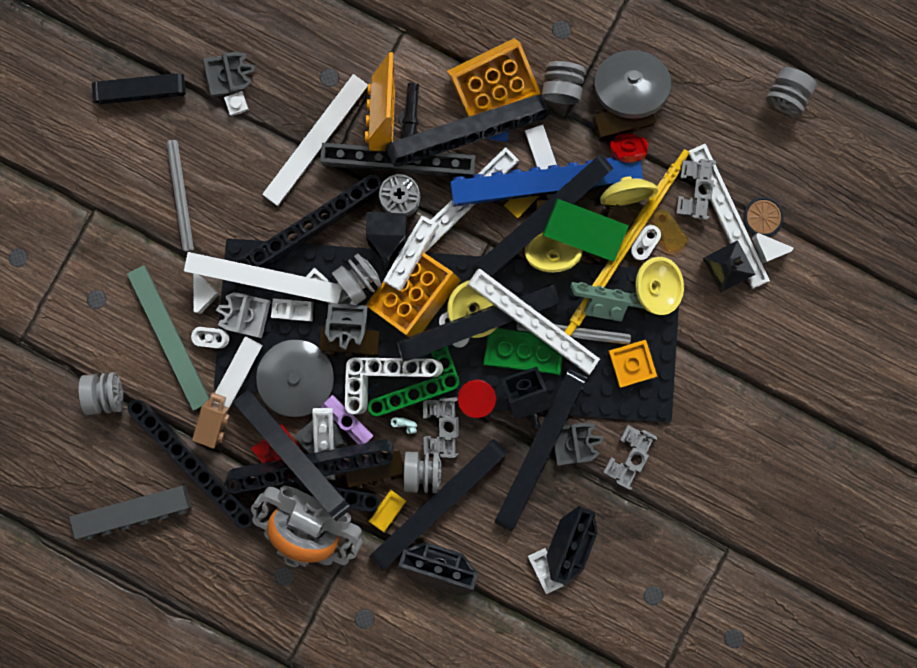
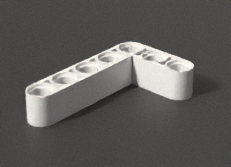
(384, 370)

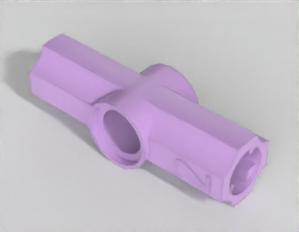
(356, 430)

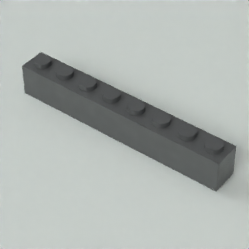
(361, 158)

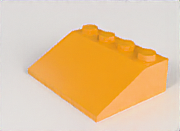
(494, 79)
(381, 106)
(418, 300)

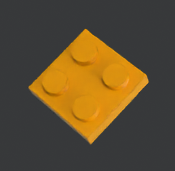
(632, 363)

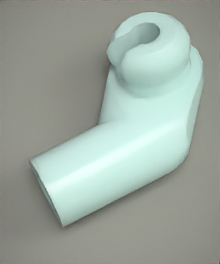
(403, 422)

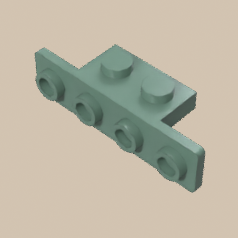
(605, 302)

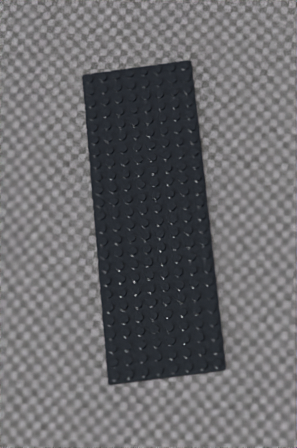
(599, 397)

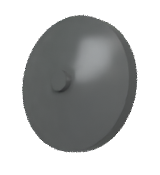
(632, 84)
(295, 378)

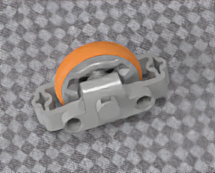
(304, 529)

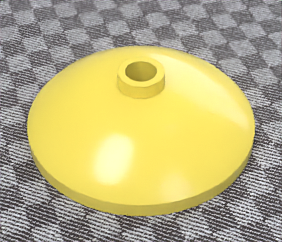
(628, 192)
(551, 255)
(659, 285)
(460, 303)

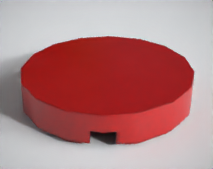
(629, 147)
(476, 398)

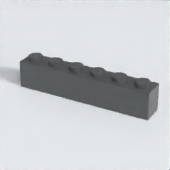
(130, 512)

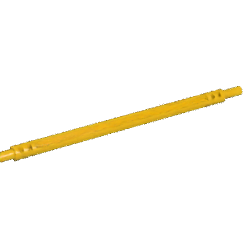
(630, 237)

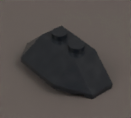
(571, 545)
(438, 568)

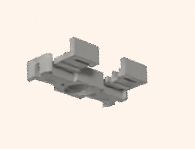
(699, 206)
(447, 443)
(626, 473)

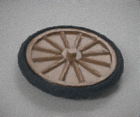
(763, 216)

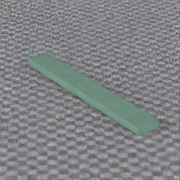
(168, 337)

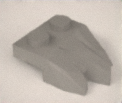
(244, 314)

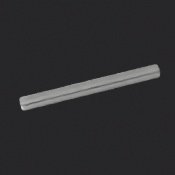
(180, 196)
(591, 334)

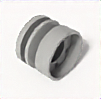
(563, 82)
(791, 91)
(411, 196)
(357, 278)
(100, 393)
(421, 472)

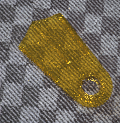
(670, 231)

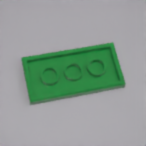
(585, 230)
(520, 352)

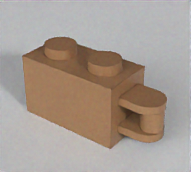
(212, 421)

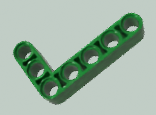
(421, 387)

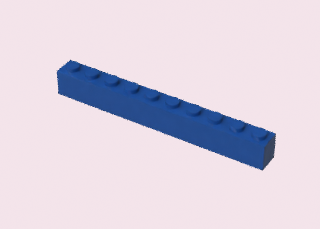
(532, 182)

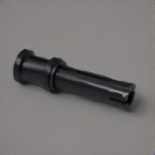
(410, 121)

